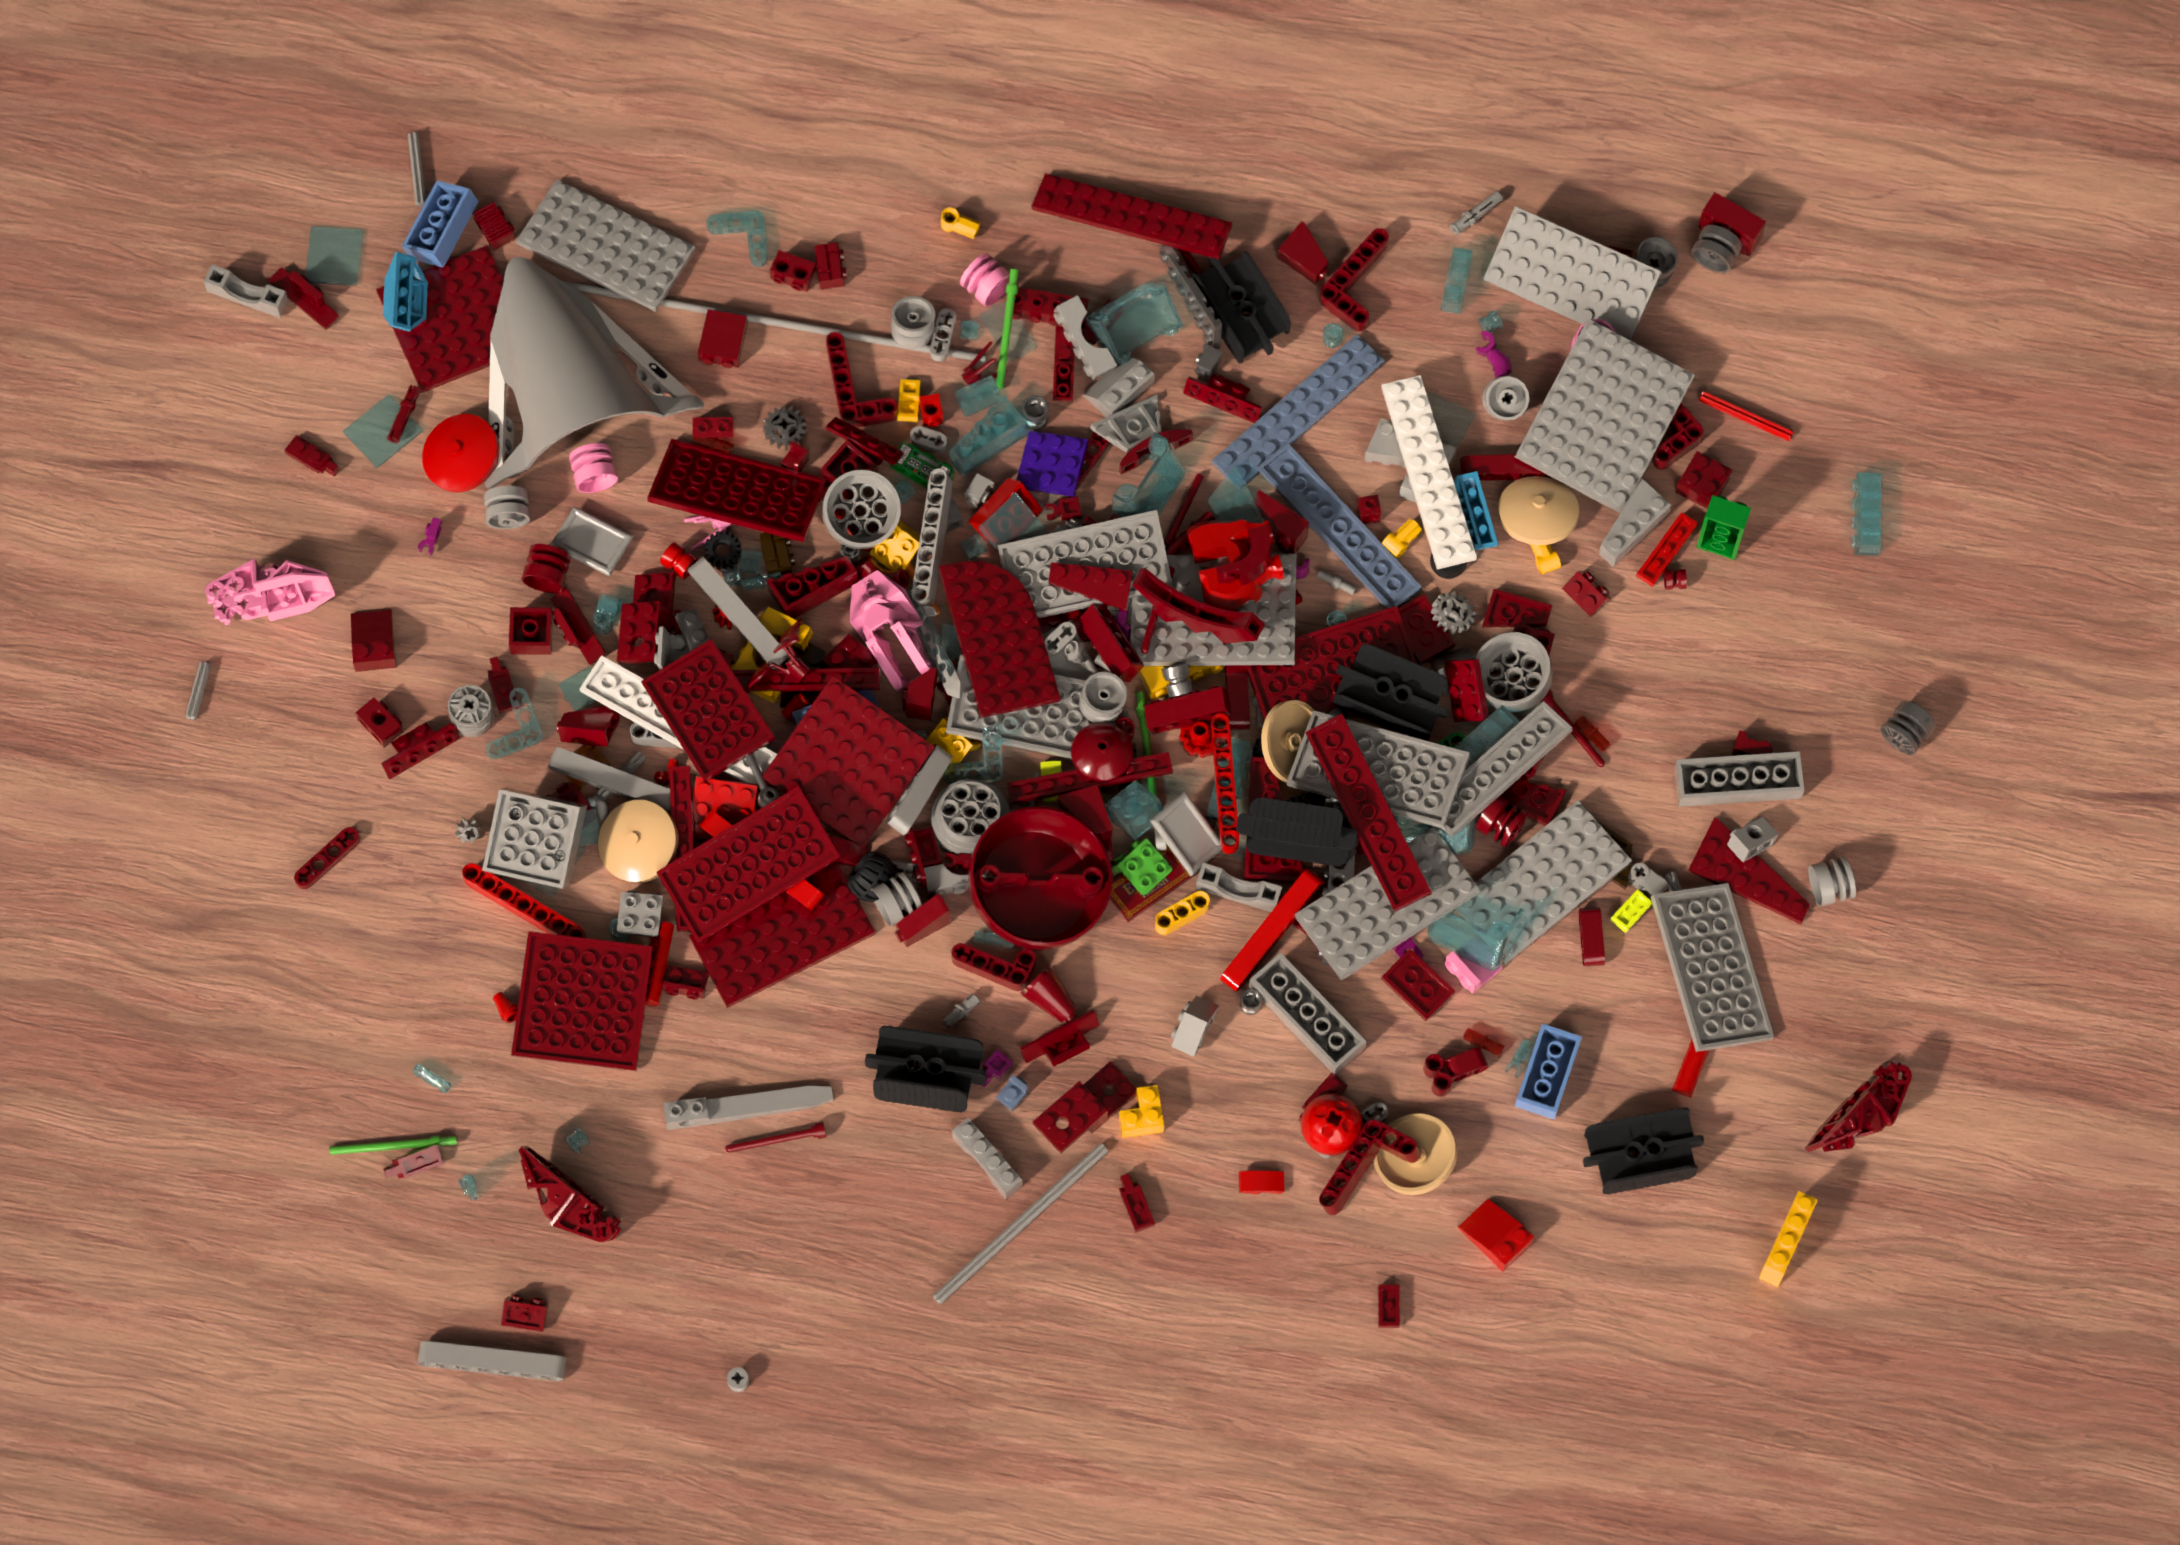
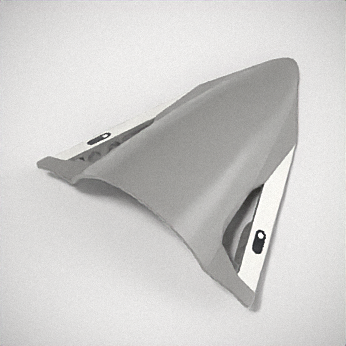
(564, 368)

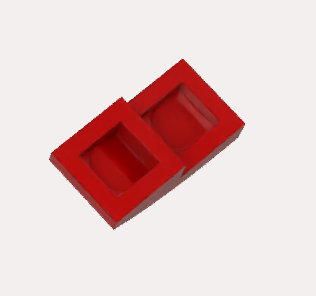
(1261, 1181)

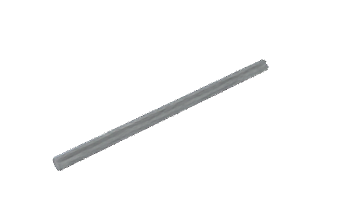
(1020, 1223)

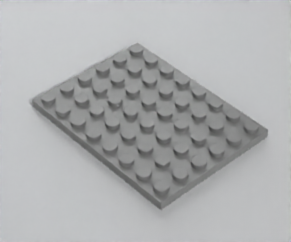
(1604, 416)
(1177, 643)

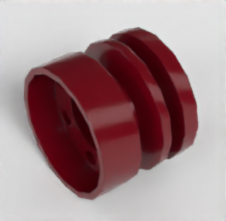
(546, 568)
(1502, 820)

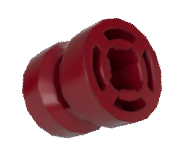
(1678, 577)
(1127, 725)

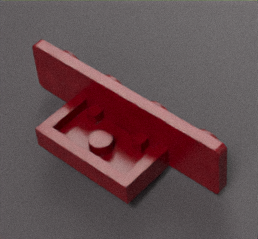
(304, 296)
(1224, 395)
(866, 443)
(575, 627)
(417, 746)
(924, 851)
(1062, 1042)

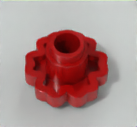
(1197, 739)

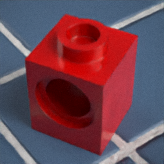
(931, 402)

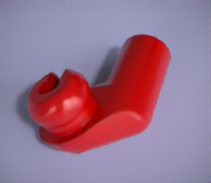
(663, 777)

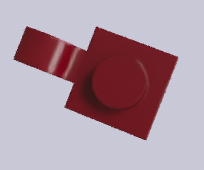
(960, 860)

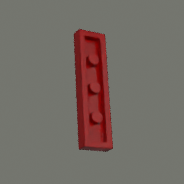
(1667, 549)

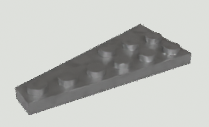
(1194, 298)

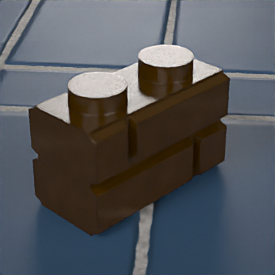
(776, 553)

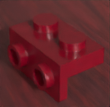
(1586, 592)

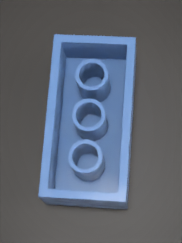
(440, 223)
(1548, 1071)

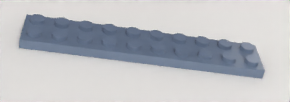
(1301, 408)
(1339, 528)

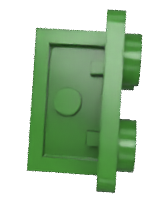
(1142, 866)

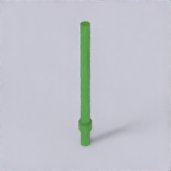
(1011, 290)
(1145, 737)
(392, 1145)

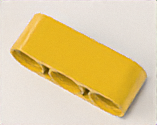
(1177, 921)

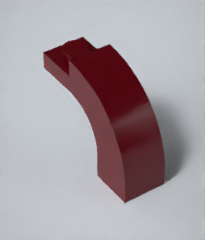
(1253, 564)

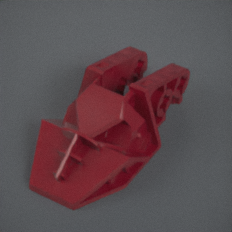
(1865, 1110)
(566, 1200)

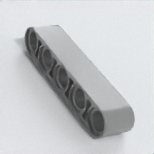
(919, 790)

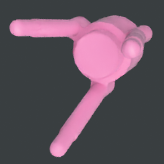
(716, 524)

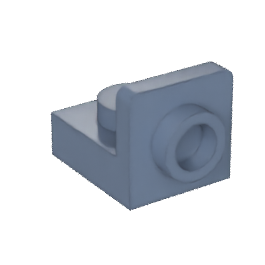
(1013, 1092)

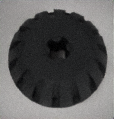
(868, 873)

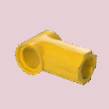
(961, 223)
(1398, 542)
(1546, 558)

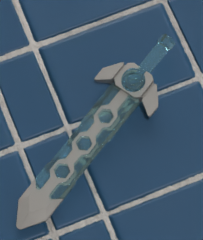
(936, 650)

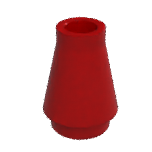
(797, 702)
(506, 1008)

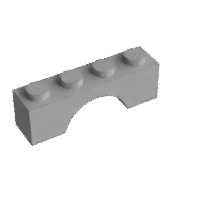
(227, 285)
(1096, 360)
(943, 881)
(1255, 894)
(995, 1166)

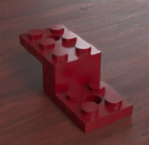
(645, 616)
(1085, 1107)

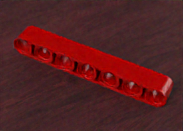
(1224, 774)
(803, 892)
(518, 898)
(1271, 930)

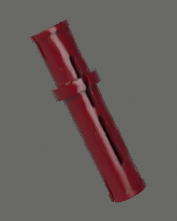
(407, 407)
(1182, 540)

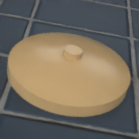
(1538, 510)
(1283, 735)
(638, 840)
(1436, 1161)

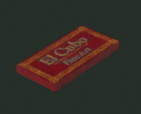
(1132, 903)

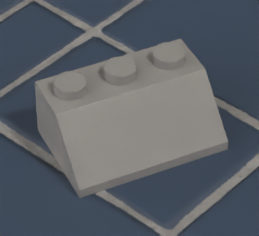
(1120, 387)

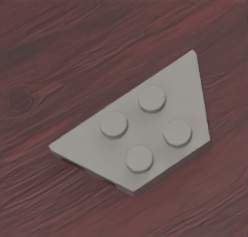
(1130, 425)

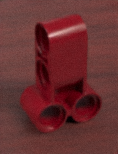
(1454, 1068)

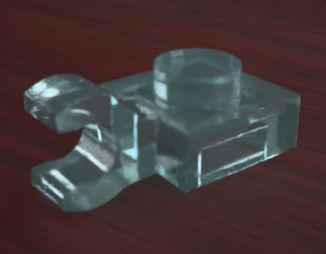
(1522, 1053)
(468, 1186)

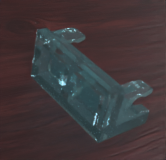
(977, 396)

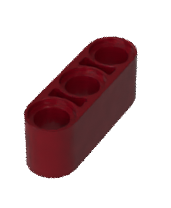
(1591, 936)

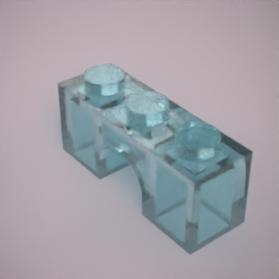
(1456, 280)

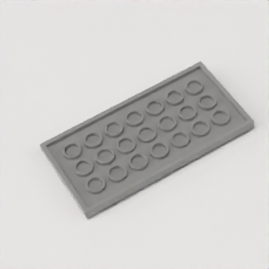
(606, 245)
(1571, 273)
(1113, 544)
(1038, 729)
(1412, 773)
(1547, 876)
(1358, 921)
(1712, 967)

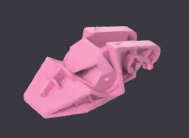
(268, 591)
(882, 601)

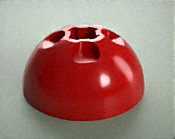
(1331, 1135)

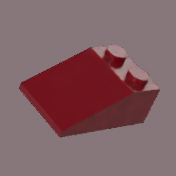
(1287, 527)
(373, 640)

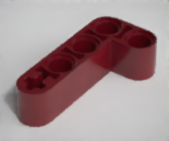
(992, 962)

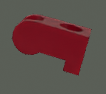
(1747, 746)

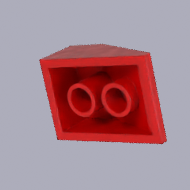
(1497, 1234)

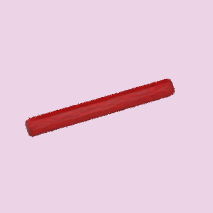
(1746, 415)

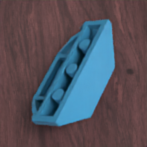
(405, 293)
(1475, 511)

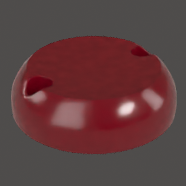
(1038, 878)

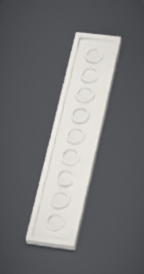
(1428, 472)
(627, 696)

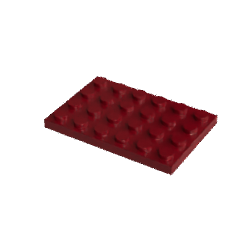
(708, 710)

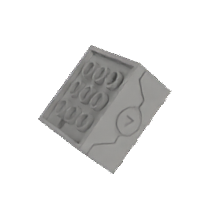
(534, 837)

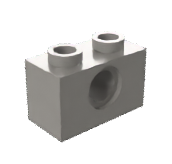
(1752, 839)

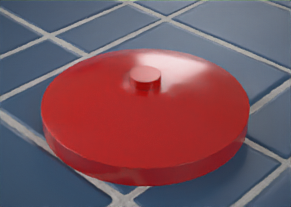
(460, 453)

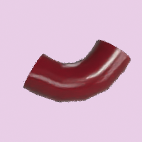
(867, 566)

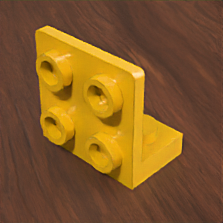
(898, 549)
(955, 745)

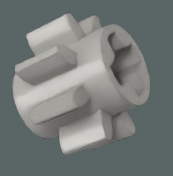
(467, 830)

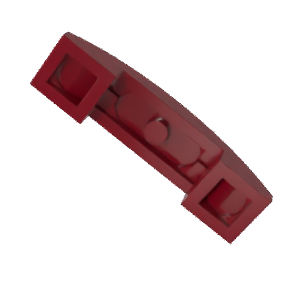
(1176, 437)

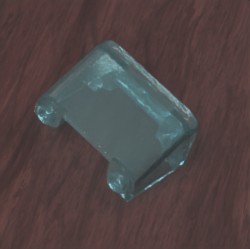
(1134, 320)
(1156, 486)

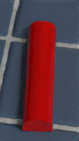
(661, 949)
(1690, 1071)

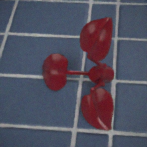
(794, 664)

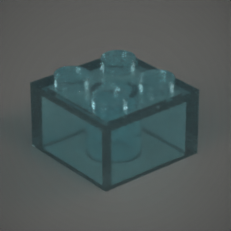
(1133, 809)

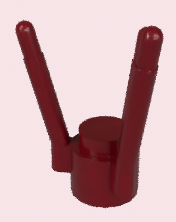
(973, 375)

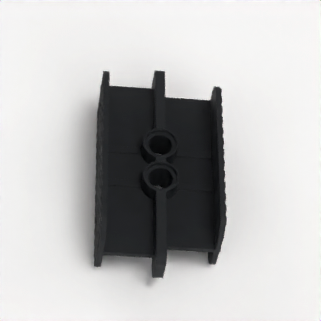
(1241, 332)
(1361, 696)
(1296, 832)
(904, 1048)
(1666, 1130)

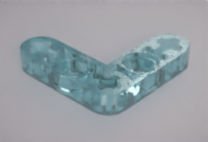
(746, 226)
(525, 728)
(983, 768)

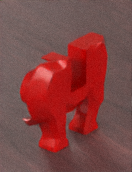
(1222, 539)

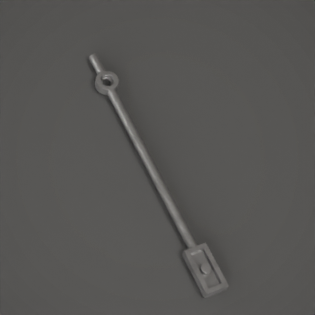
(695, 636)

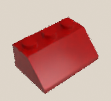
(1001, 495)

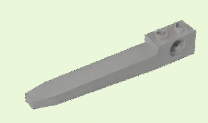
(725, 1109)

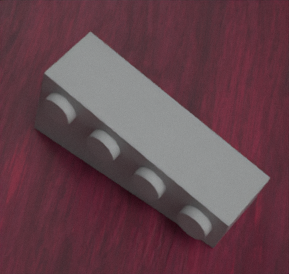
(1385, 447)
(1638, 518)

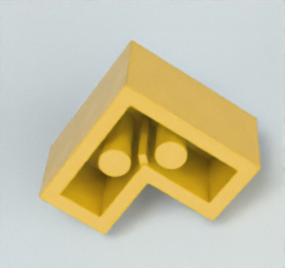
(1144, 1119)

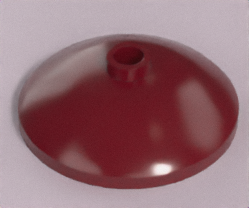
(1099, 763)

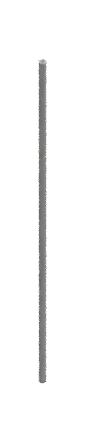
(779, 322)

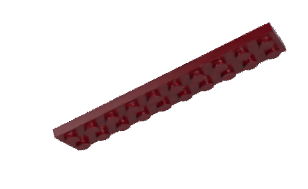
(1132, 216)
(1368, 813)

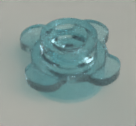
(965, 326)
(904, 486)

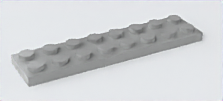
(1505, 764)

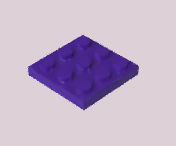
(1052, 463)

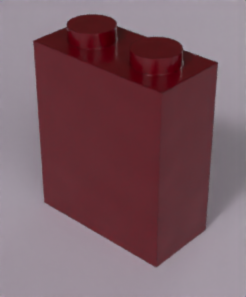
(722, 338)

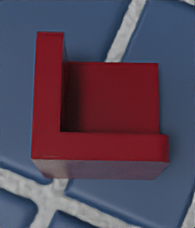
(796, 457)

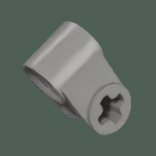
(1649, 882)

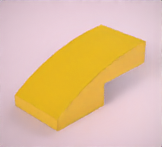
(909, 400)

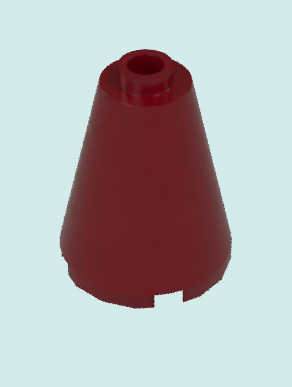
(1051, 996)

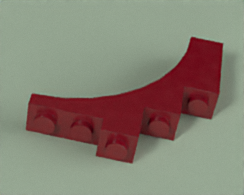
(1198, 616)

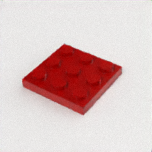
(726, 797)

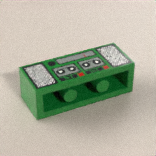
(919, 465)

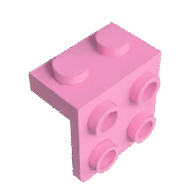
(1469, 974)

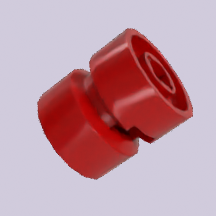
(677, 559)

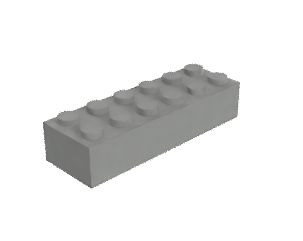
(1739, 779)
(1307, 1014)

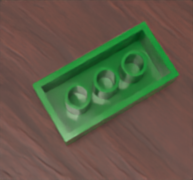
(1723, 527)

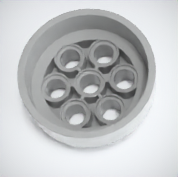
(883, 494)
(1526, 649)
(943, 824)

